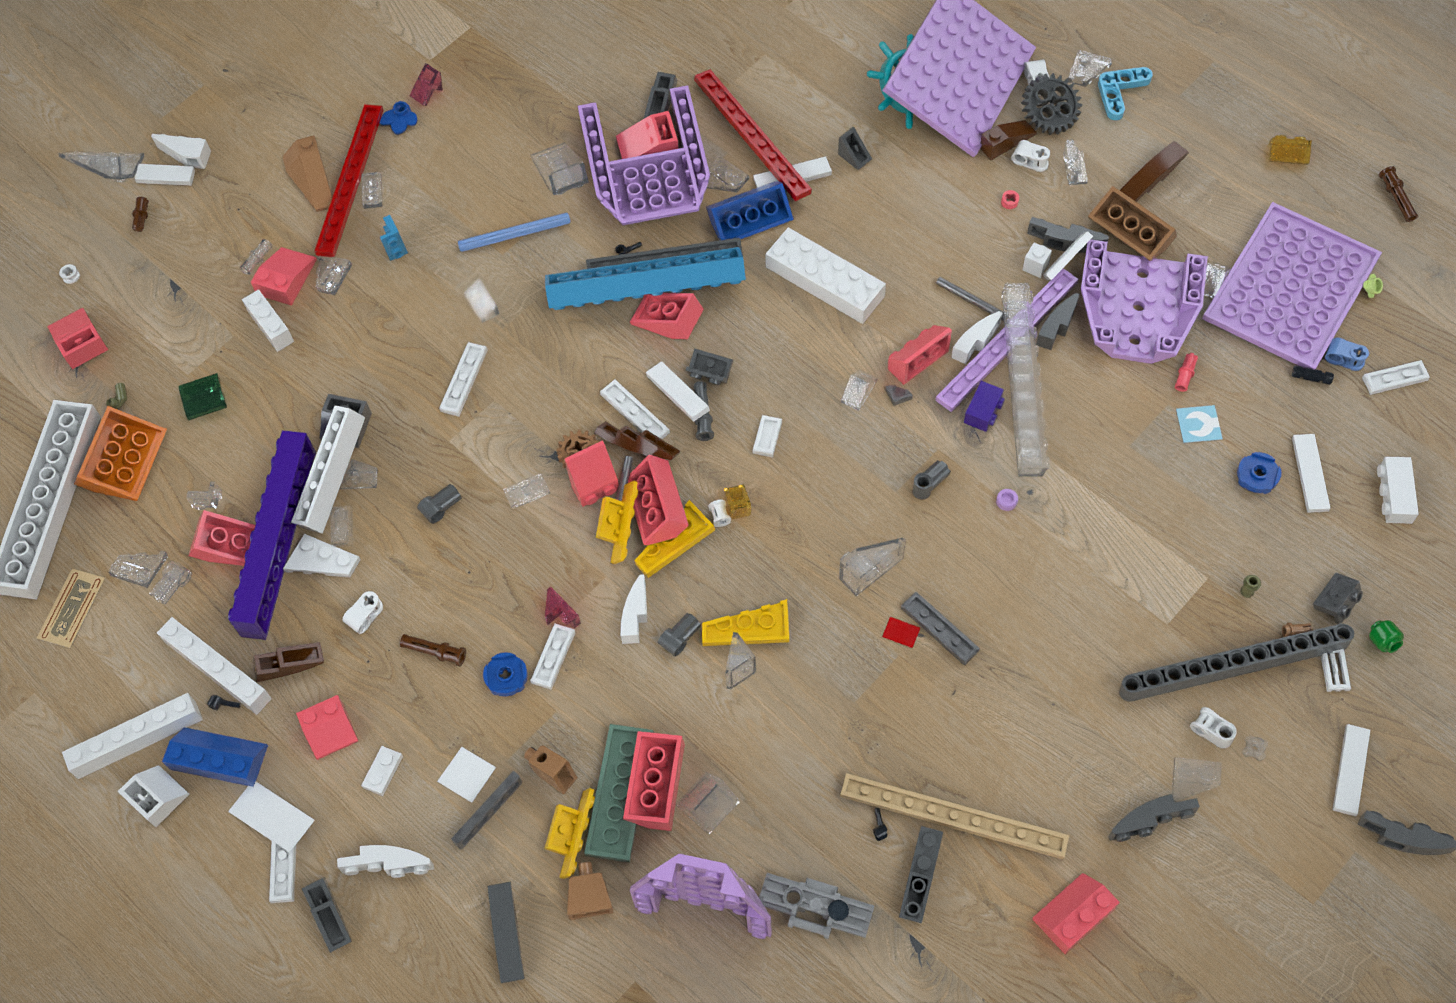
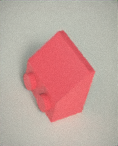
(327, 727)

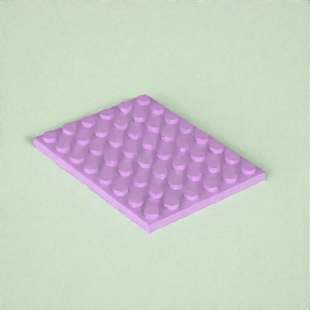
(959, 71)
(1292, 286)

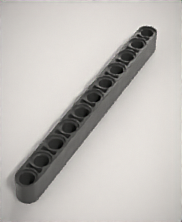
(1228, 669)

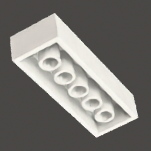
(825, 275)

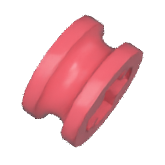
(1008, 195)

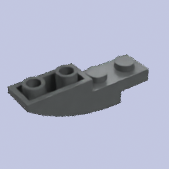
(1058, 237)
(1144, 818)
(1414, 840)
(921, 874)

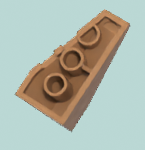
(306, 168)

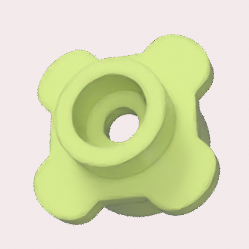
(1373, 285)

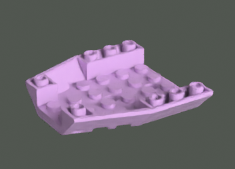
(1169, 295)
(704, 883)

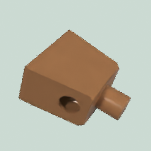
(551, 768)
(588, 894)

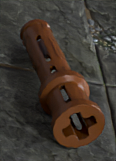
(1395, 187)
(444, 650)

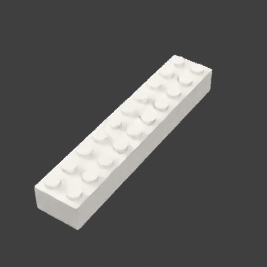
(45, 498)

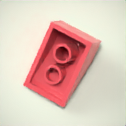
(283, 275)
(668, 314)
(592, 474)
(221, 539)

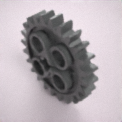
(1056, 120)

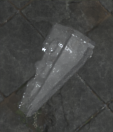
(106, 164)

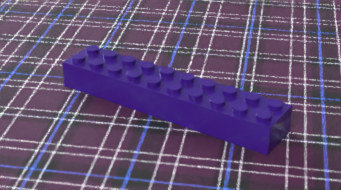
(272, 536)

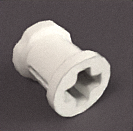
(719, 513)

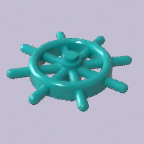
(884, 75)

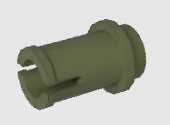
(1250, 585)

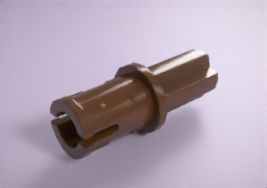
(140, 213)

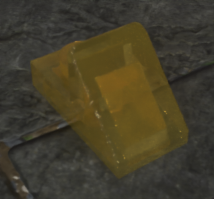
(738, 501)

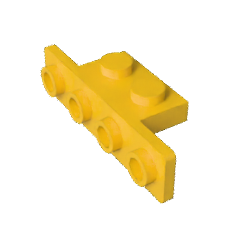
(616, 520)
(567, 831)

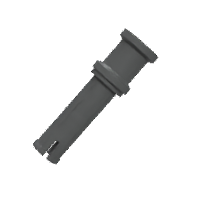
(704, 429)

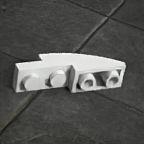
(393, 859)

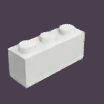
(268, 320)
(1398, 490)

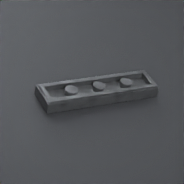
(940, 628)
(487, 810)

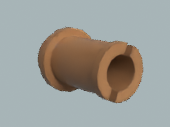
(1289, 629)

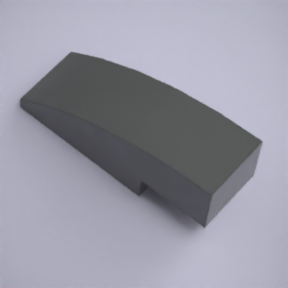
(659, 97)
(1057, 322)
(327, 914)

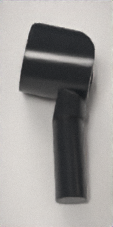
(626, 250)
(215, 702)
(881, 831)

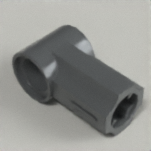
(930, 478)
(434, 507)
(675, 639)

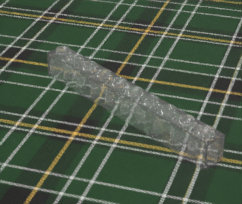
(1024, 380)

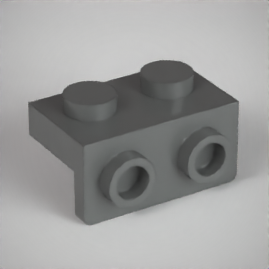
(710, 366)

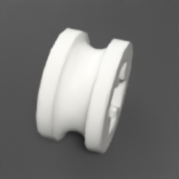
(73, 277)

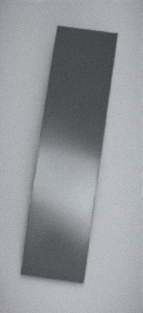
(505, 932)

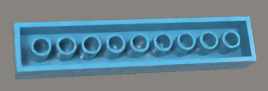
(644, 278)

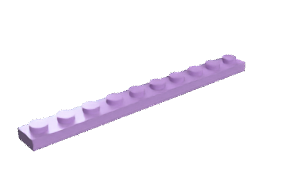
(996, 349)

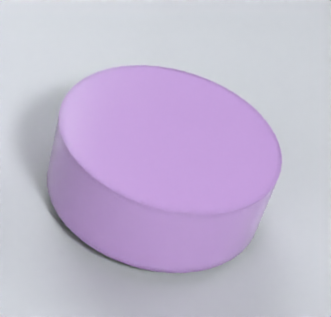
(1007, 499)

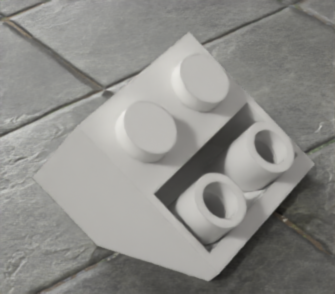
(153, 794)

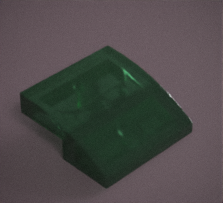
(202, 396)

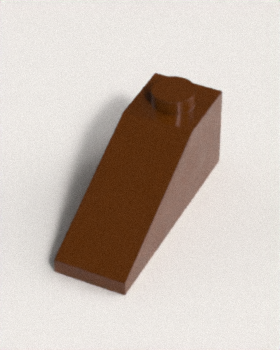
(1005, 137)

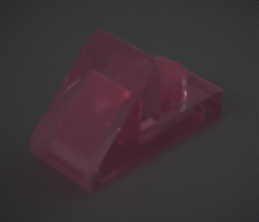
(427, 82)
(557, 606)

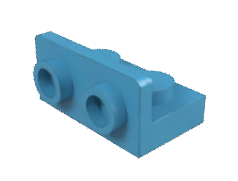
(392, 240)

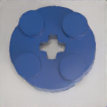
(1255, 483)
(496, 667)

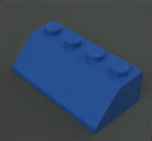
(750, 212)
(215, 756)

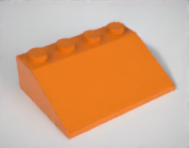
(120, 455)

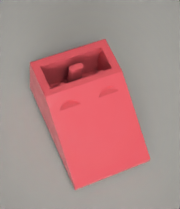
(648, 136)
(77, 338)

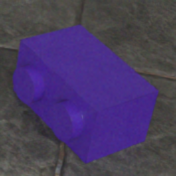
(984, 406)

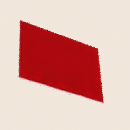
(901, 632)

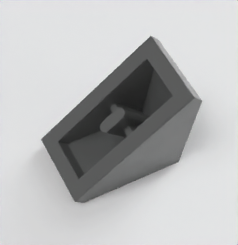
(853, 149)

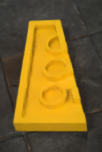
(662, 553)
(757, 626)

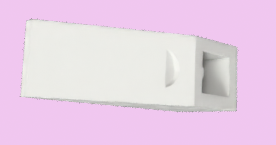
(185, 150)

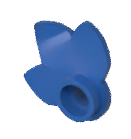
(399, 117)

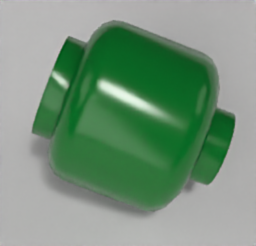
(1386, 636)

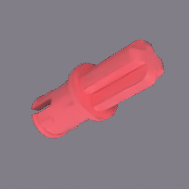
(1186, 372)

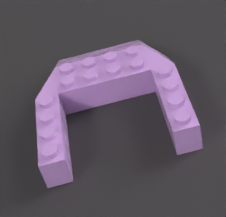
(651, 183)

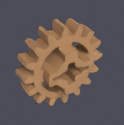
(573, 444)

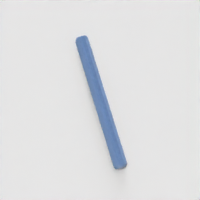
(513, 232)

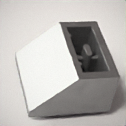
(358, 406)

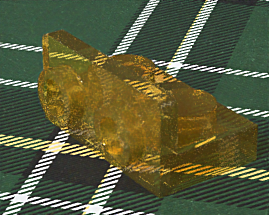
(1290, 150)

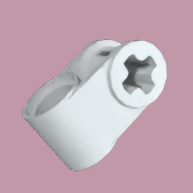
(1034, 69)
(1030, 155)
(362, 612)
(1212, 727)

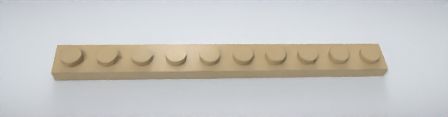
(955, 816)

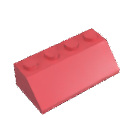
(658, 501)
(654, 780)

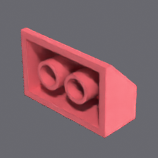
(920, 353)
(1076, 912)

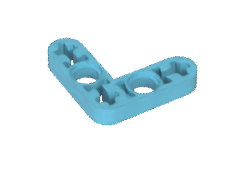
(1115, 84)

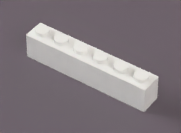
(328, 469)
(214, 665)
(132, 736)

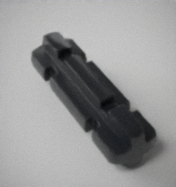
(1312, 375)

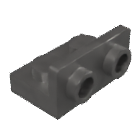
(1339, 597)

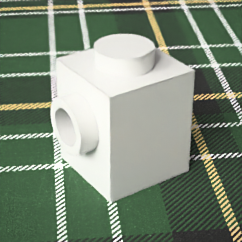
(1037, 260)

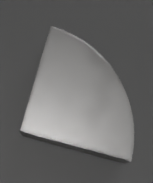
(898, 395)

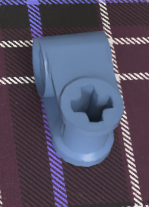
(1346, 353)

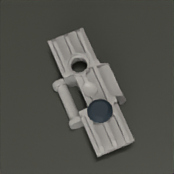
(818, 897)

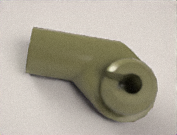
(120, 398)

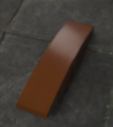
(1155, 170)
(643, 443)

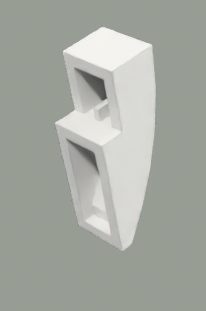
(976, 337)
(634, 612)

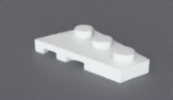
(320, 557)

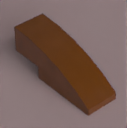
(287, 661)

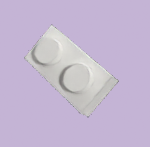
(382, 770)

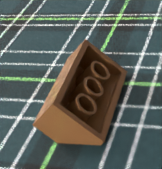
(1133, 224)

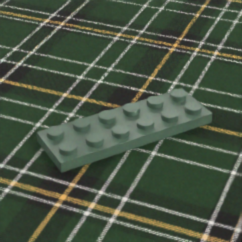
(608, 832)

